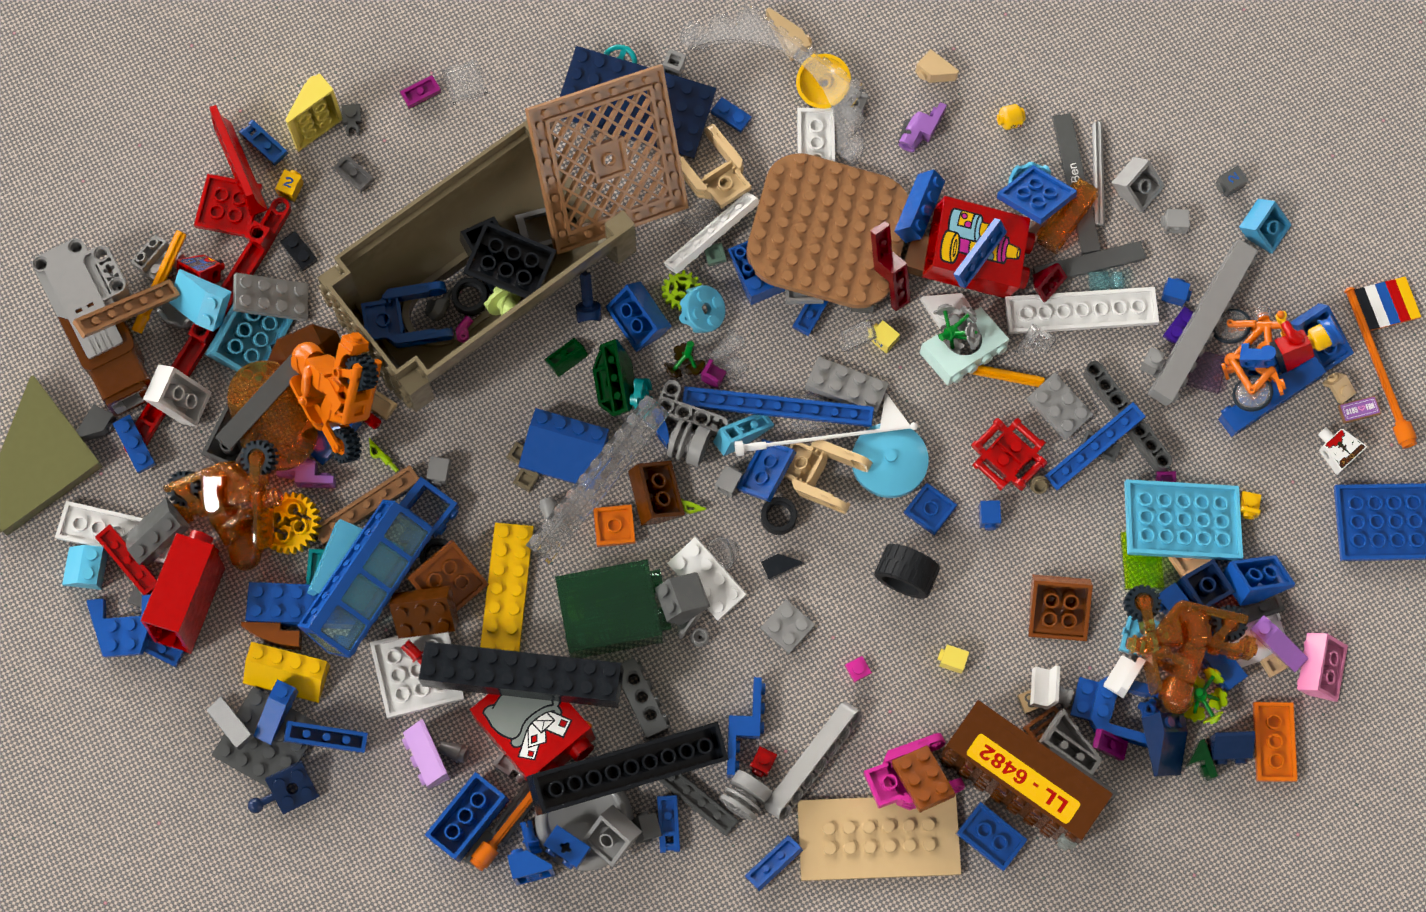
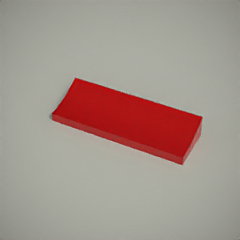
(238, 163)

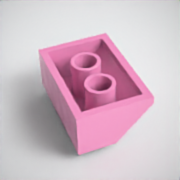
(1324, 668)

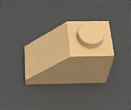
(935, 68)

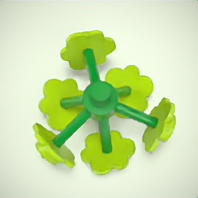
(1217, 701)

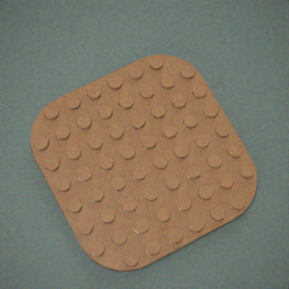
(817, 229)

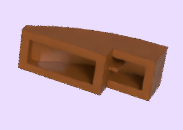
(274, 634)

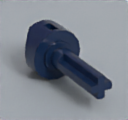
(588, 308)

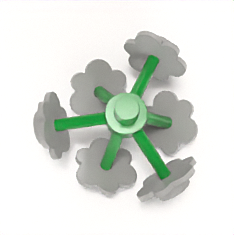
(957, 329)

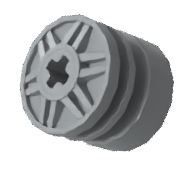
(688, 442)
(745, 796)

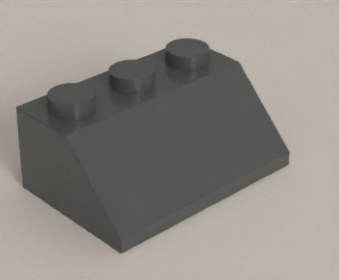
(217, 451)
(155, 533)

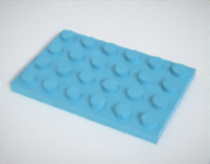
(1183, 520)

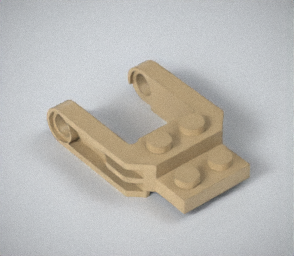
(723, 183)
(809, 465)

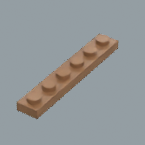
(126, 308)
(368, 503)

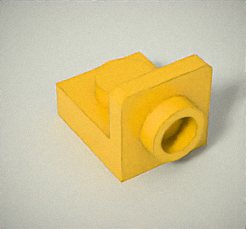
(1250, 505)

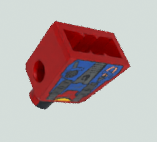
(202, 267)

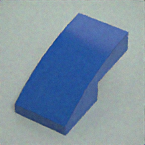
(663, 434)

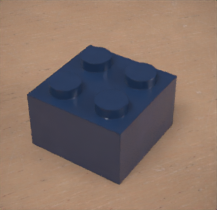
(1206, 585)

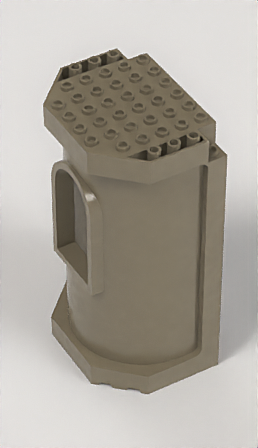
(425, 247)

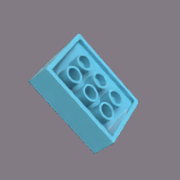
(246, 338)

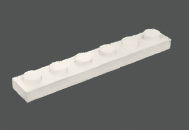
(711, 232)

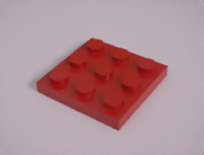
(223, 207)

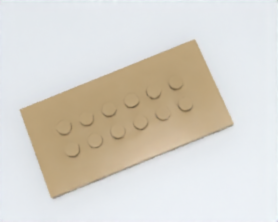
(863, 842)

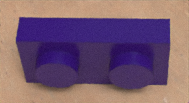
(1176, 328)

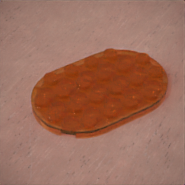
(281, 424)

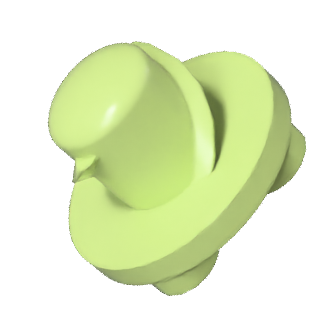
(501, 302)

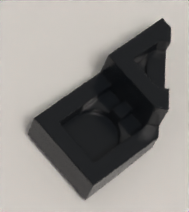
(779, 564)

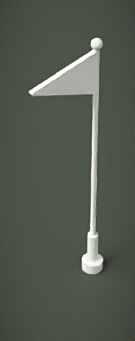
(891, 420)

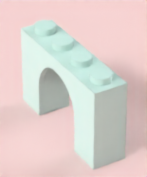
(952, 366)

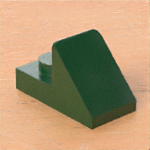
(1202, 755)

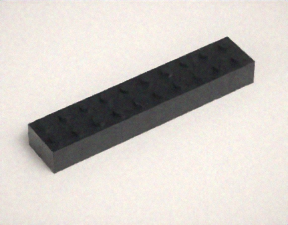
(521, 674)
(627, 768)

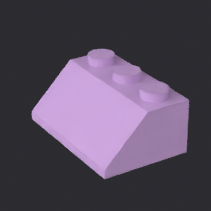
(425, 755)

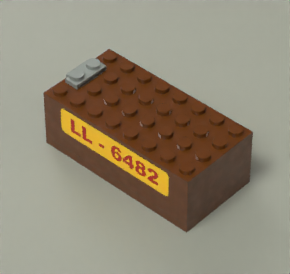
(1025, 776)

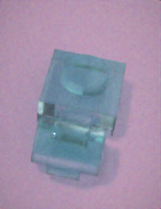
(1100, 281)

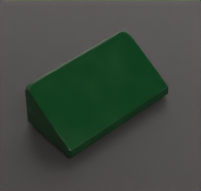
(566, 357)

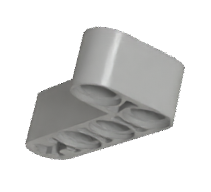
(694, 413)

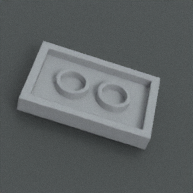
(1059, 406)

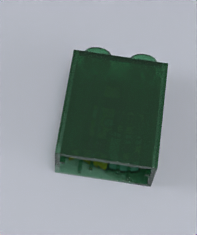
(611, 609)

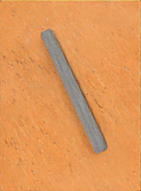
(1098, 172)

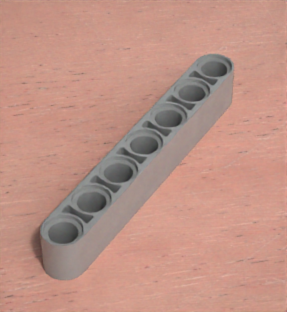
(813, 760)

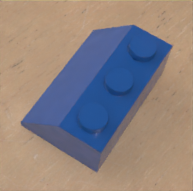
(638, 316)
(528, 867)

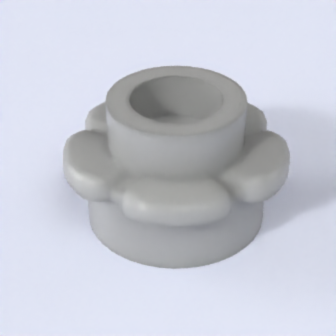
(699, 632)

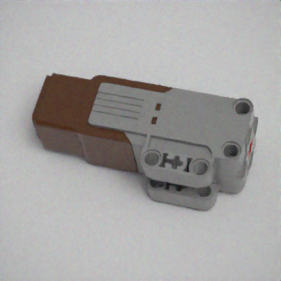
(80, 284)

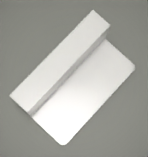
(1123, 675)
(1045, 687)

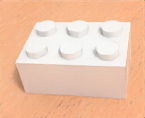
(177, 395)

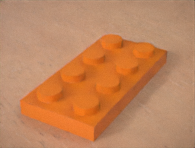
(1275, 742)

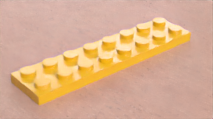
(506, 587)

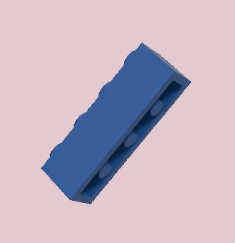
(919, 206)
(325, 737)

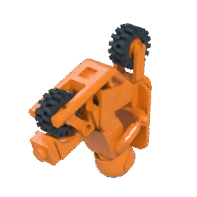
(336, 390)

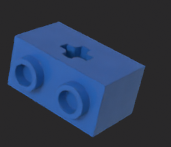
(561, 837)

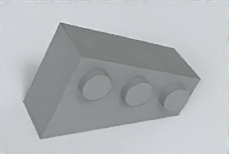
(1069, 741)

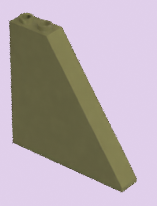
(39, 459)

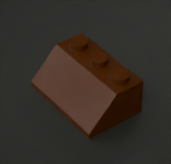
(656, 492)

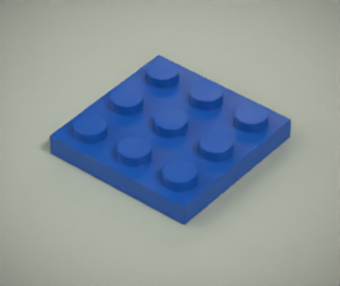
(1036, 194)

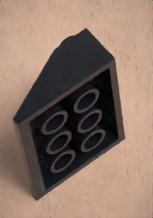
(509, 261)

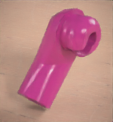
(462, 329)

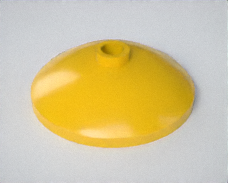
(810, 89)

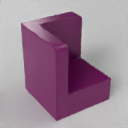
(712, 374)

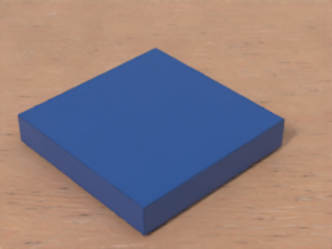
(930, 509)

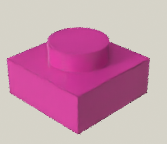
(858, 669)

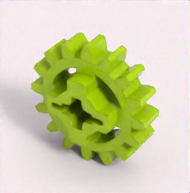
(678, 283)

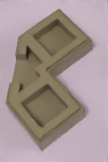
(525, 479)

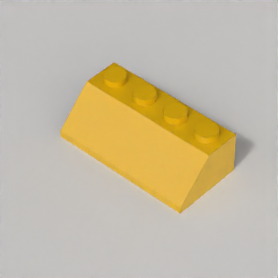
(268, 664)

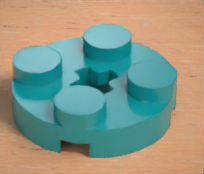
(641, 389)

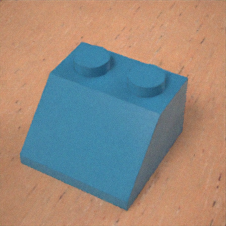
(1265, 225)

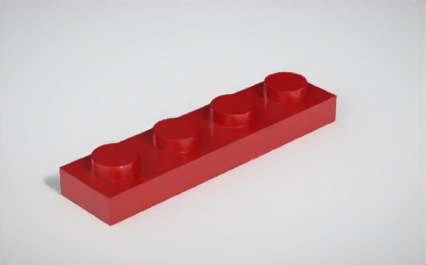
(117, 549)

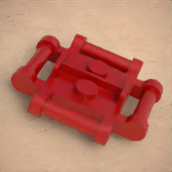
(1008, 454)

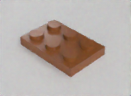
(923, 778)

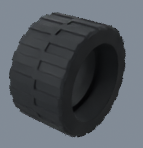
(907, 571)

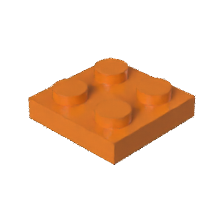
(614, 525)

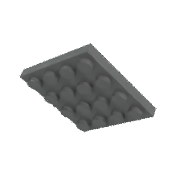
(257, 757)

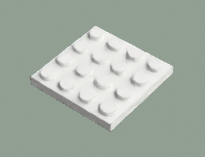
(399, 677)

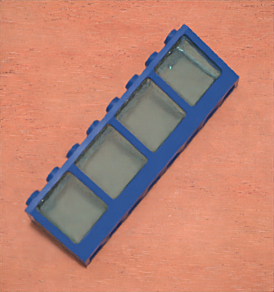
(365, 579)

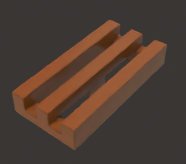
(1026, 728)

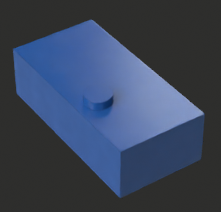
(467, 817)

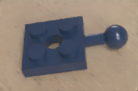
(287, 800)

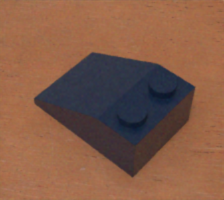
(1166, 742)

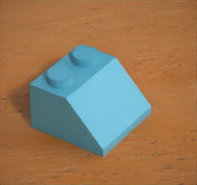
(85, 567)

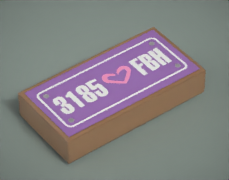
(1359, 409)

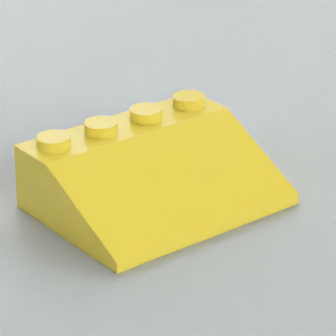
(313, 112)

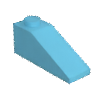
(745, 430)

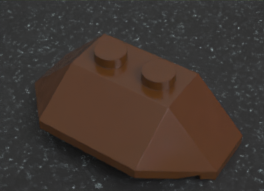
(323, 337)

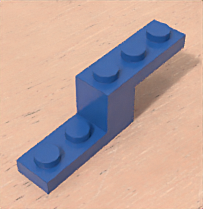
(745, 727)

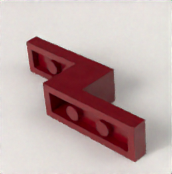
(890, 266)

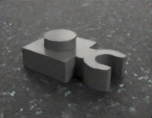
(351, 117)

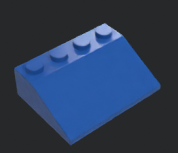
(561, 446)

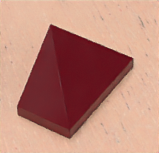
(1048, 281)

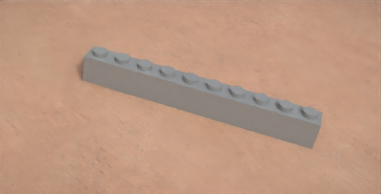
(1201, 324)

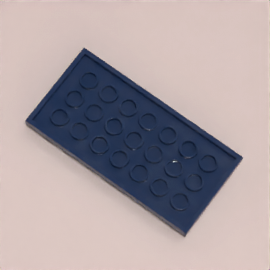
(688, 99)

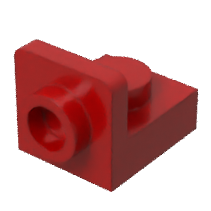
(762, 762)

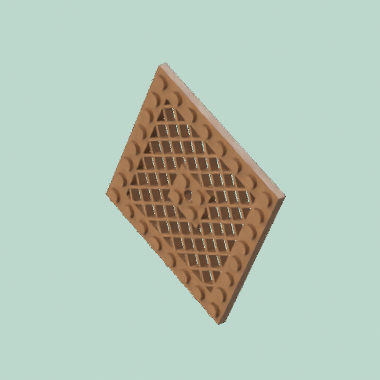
(548, 167)

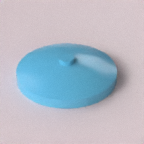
(897, 460)

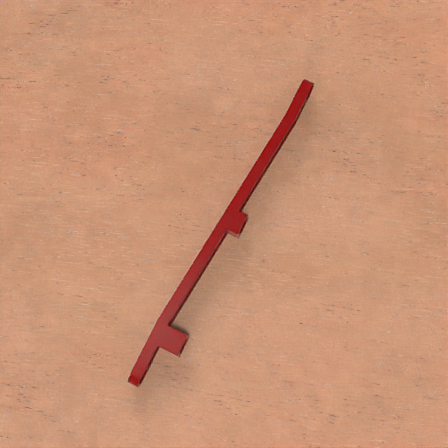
(197, 345)

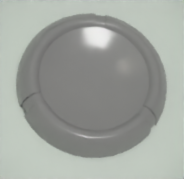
(578, 821)

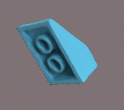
(200, 300)

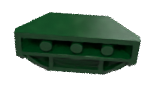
(613, 378)

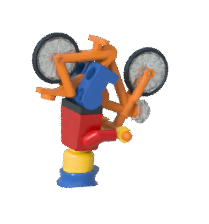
(1270, 357)

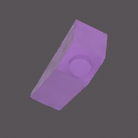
(1278, 643)

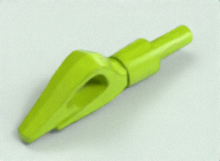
(380, 454)
(687, 504)

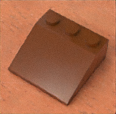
(1059, 607)

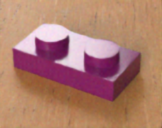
(420, 91)
(1110, 744)

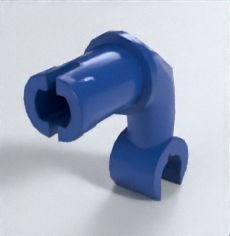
(530, 841)

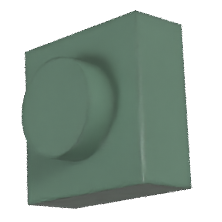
(715, 254)

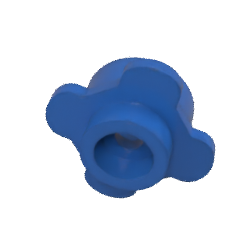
(1144, 706)

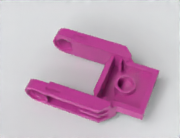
(885, 782)

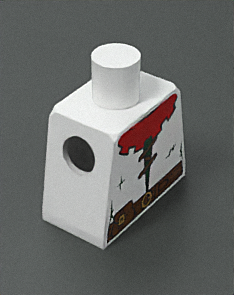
(1340, 448)

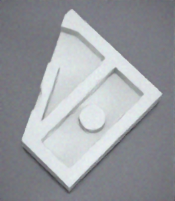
(932, 303)

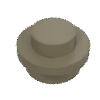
(1039, 484)

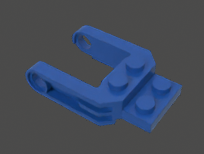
(385, 320)
(1096, 705)

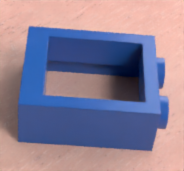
(415, 493)

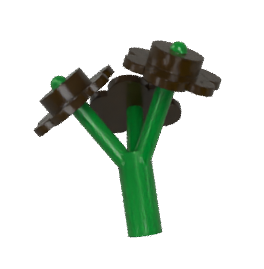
(684, 353)

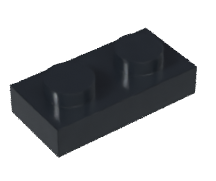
(298, 251)

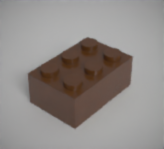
(424, 612)

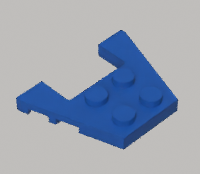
(118, 635)

